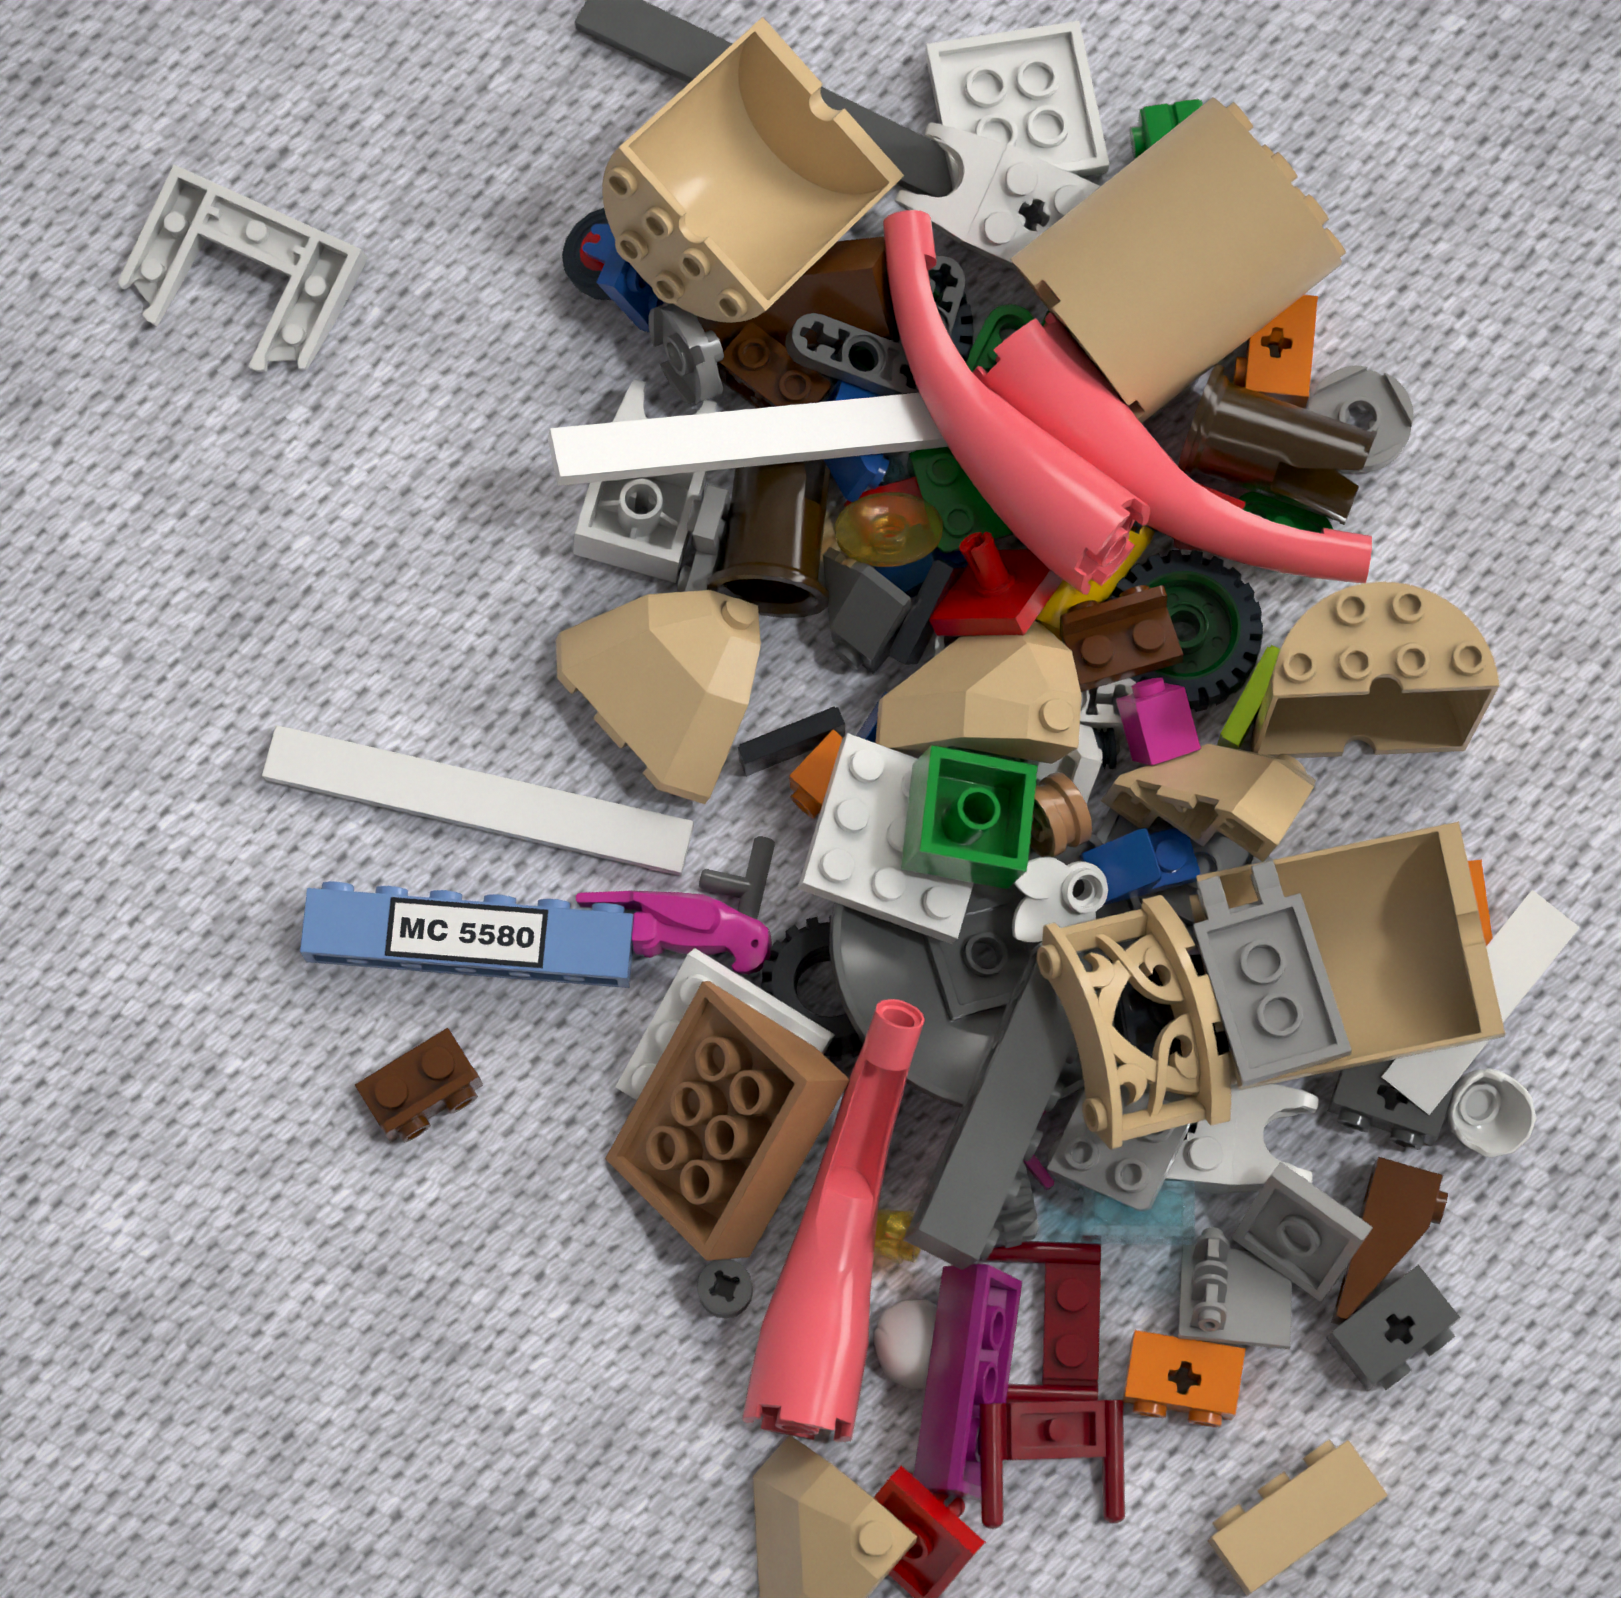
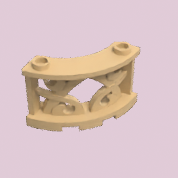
(1161, 945)

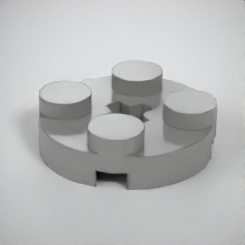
(690, 353)
(1370, 393)

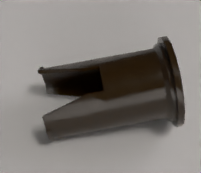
(1275, 448)
(776, 539)

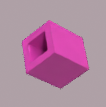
(1157, 722)

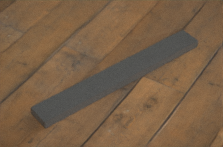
(688, 50)

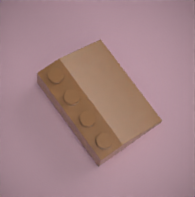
(725, 1123)

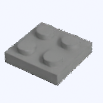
(1301, 1232)

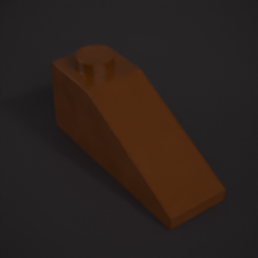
(1399, 1208)

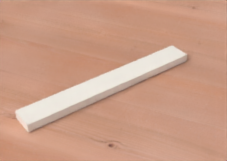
(742, 438)
(478, 800)

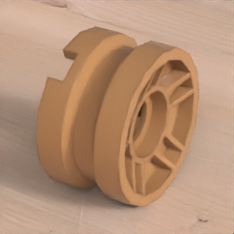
(1058, 816)

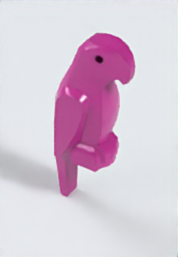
(688, 922)

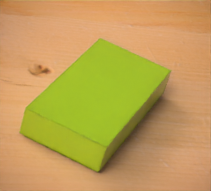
(1249, 702)

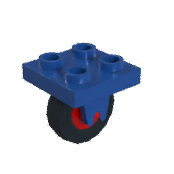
(602, 273)

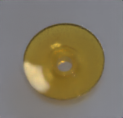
(888, 529)

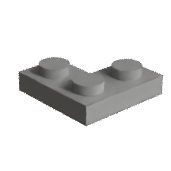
(709, 526)

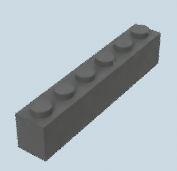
(997, 1124)

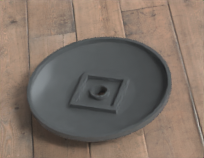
(955, 995)

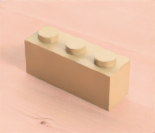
(1295, 1515)

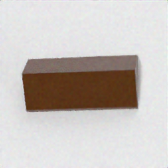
(843, 285)

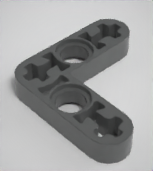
(888, 355)

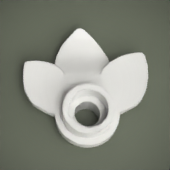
(1050, 896)

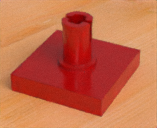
(996, 592)
(942, 1541)

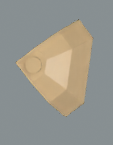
(668, 681)
(989, 696)
(1215, 789)
(820, 1529)

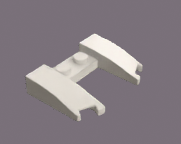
(196, 210)

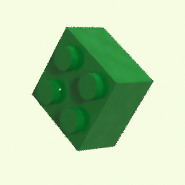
(969, 817)

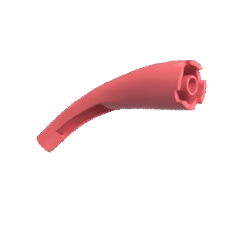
(1066, 395)
(1037, 485)
(818, 1318)

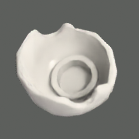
(1491, 1112)
(905, 1341)

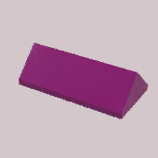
(965, 1368)

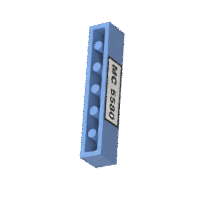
(468, 936)

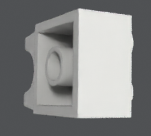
(990, 191)
(633, 541)
(1233, 1153)

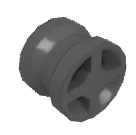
(729, 1297)

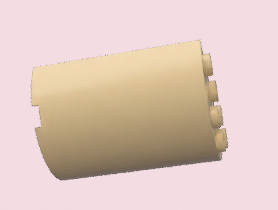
(741, 182)
(1181, 256)
(1380, 670)
(1395, 941)

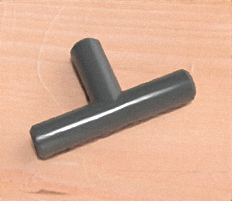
(747, 888)

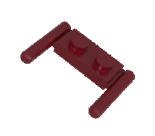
(1070, 1319)
(1051, 1432)

